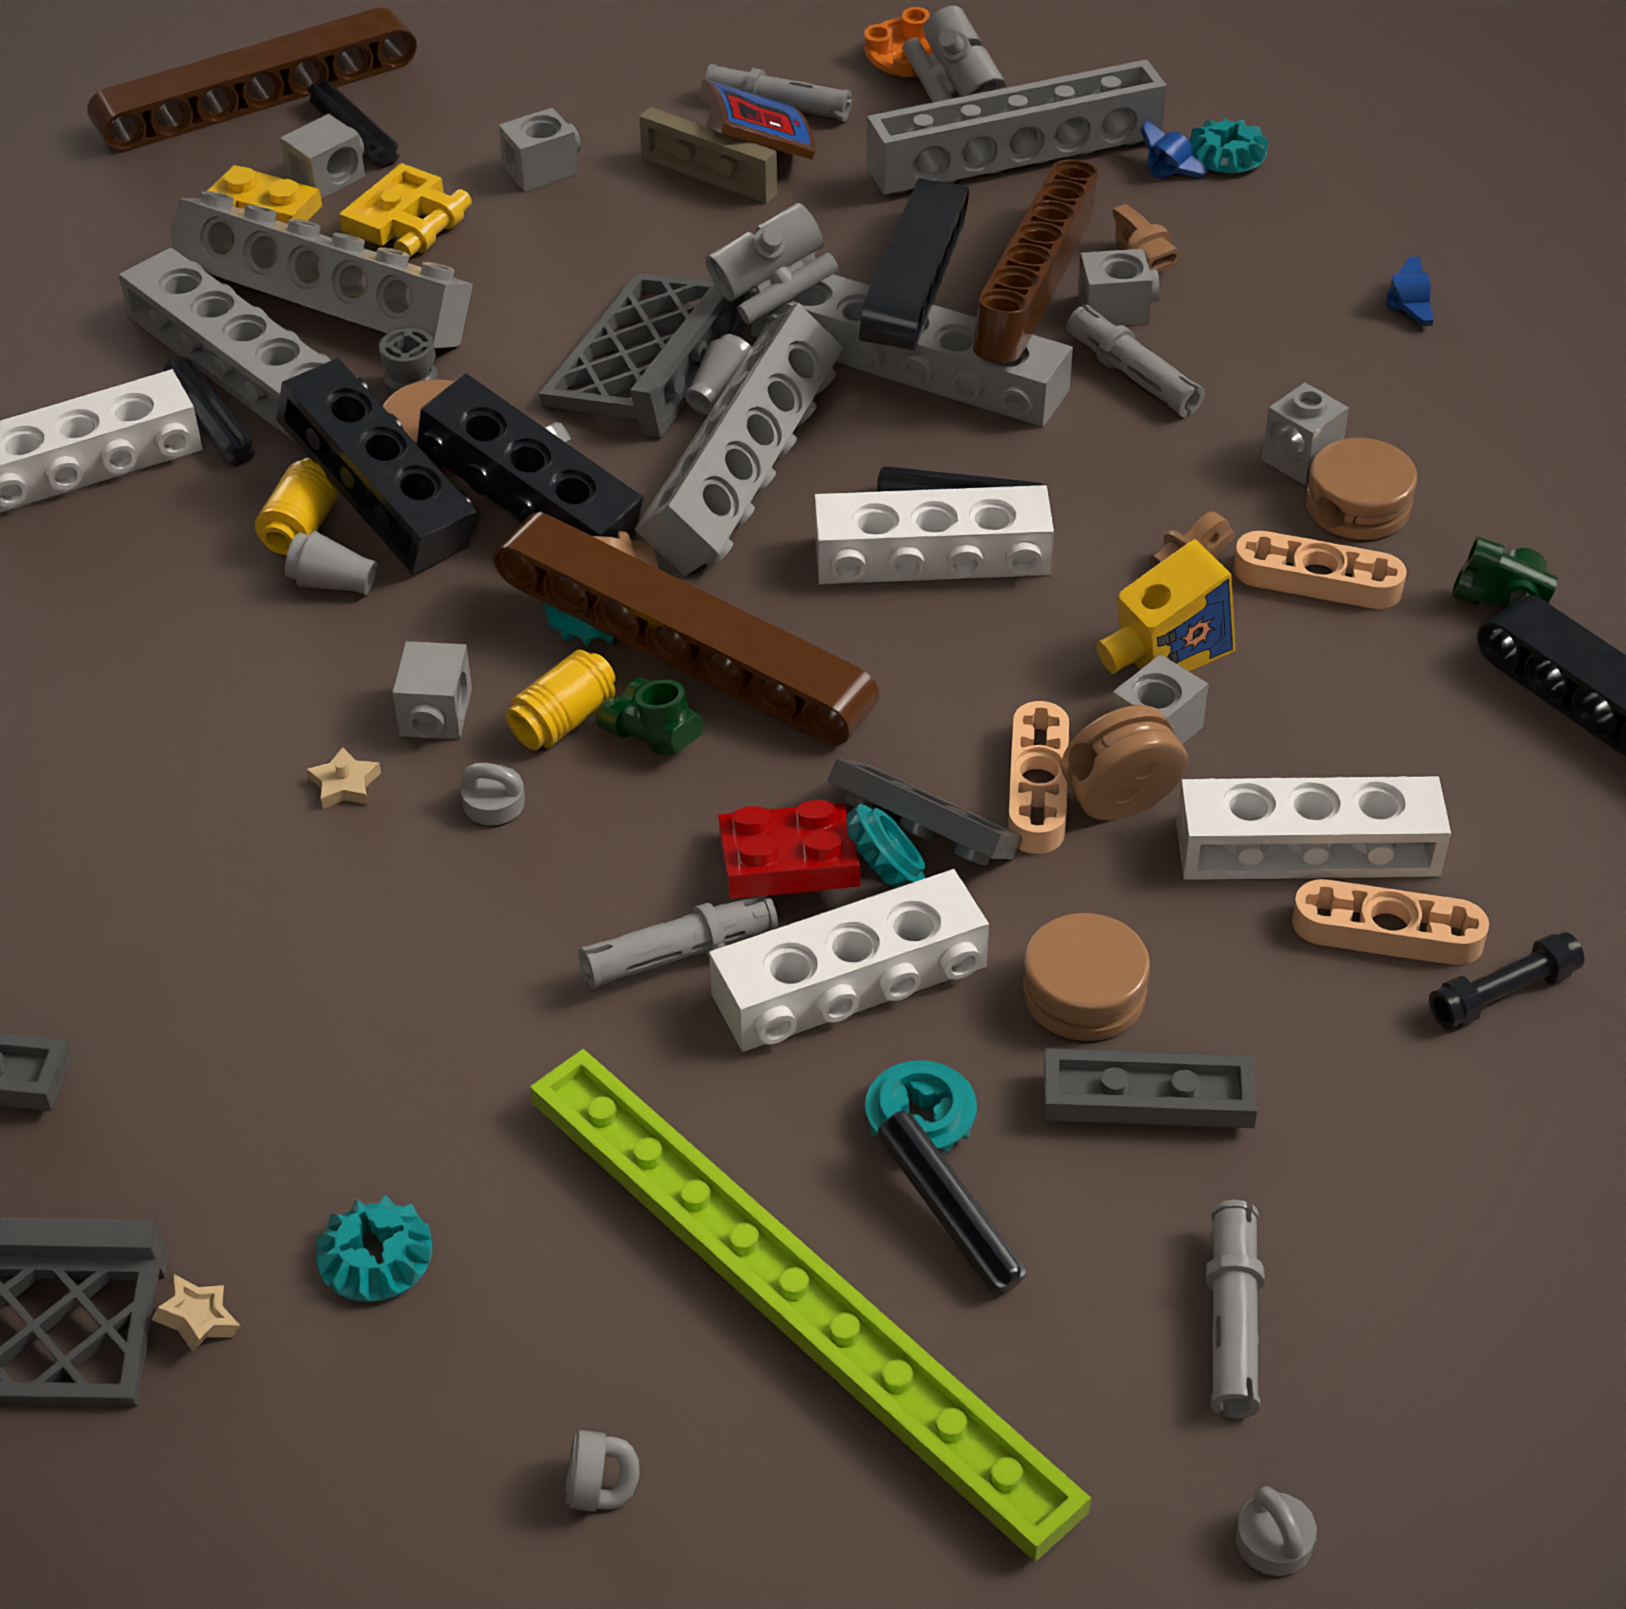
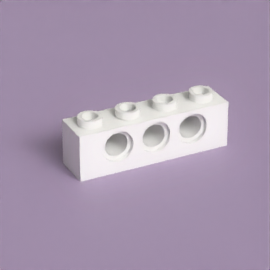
(95, 438)
(933, 534)
(1312, 828)
(848, 960)

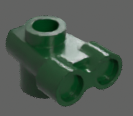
(1502, 576)
(652, 713)

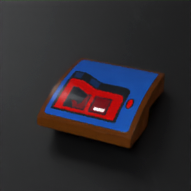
(757, 119)

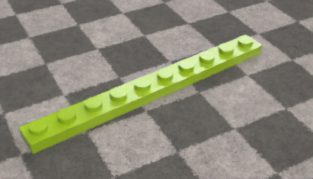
(815, 1307)

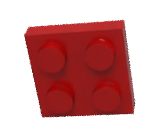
(788, 850)

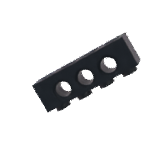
(522, 462)
(376, 465)

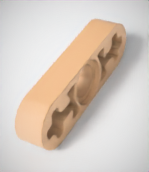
(1356, 590)
(1026, 794)
(1413, 908)

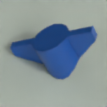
(1170, 154)
(1411, 292)

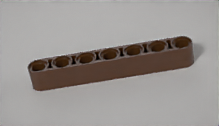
(372, 45)
(1034, 261)
(687, 628)

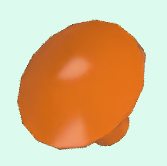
(885, 41)

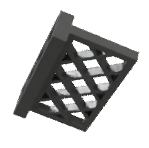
(657, 387)
(87, 1252)

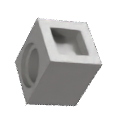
(539, 149)
(324, 155)
(1118, 285)
(1300, 428)
(1169, 689)
(432, 690)

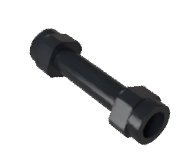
(1462, 1001)

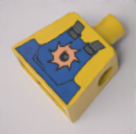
(1176, 612)

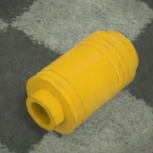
(295, 505)
(560, 699)

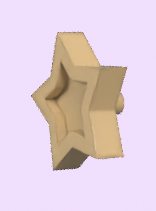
(343, 779)
(195, 1312)

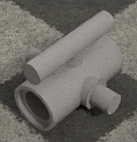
(958, 57)
(771, 262)

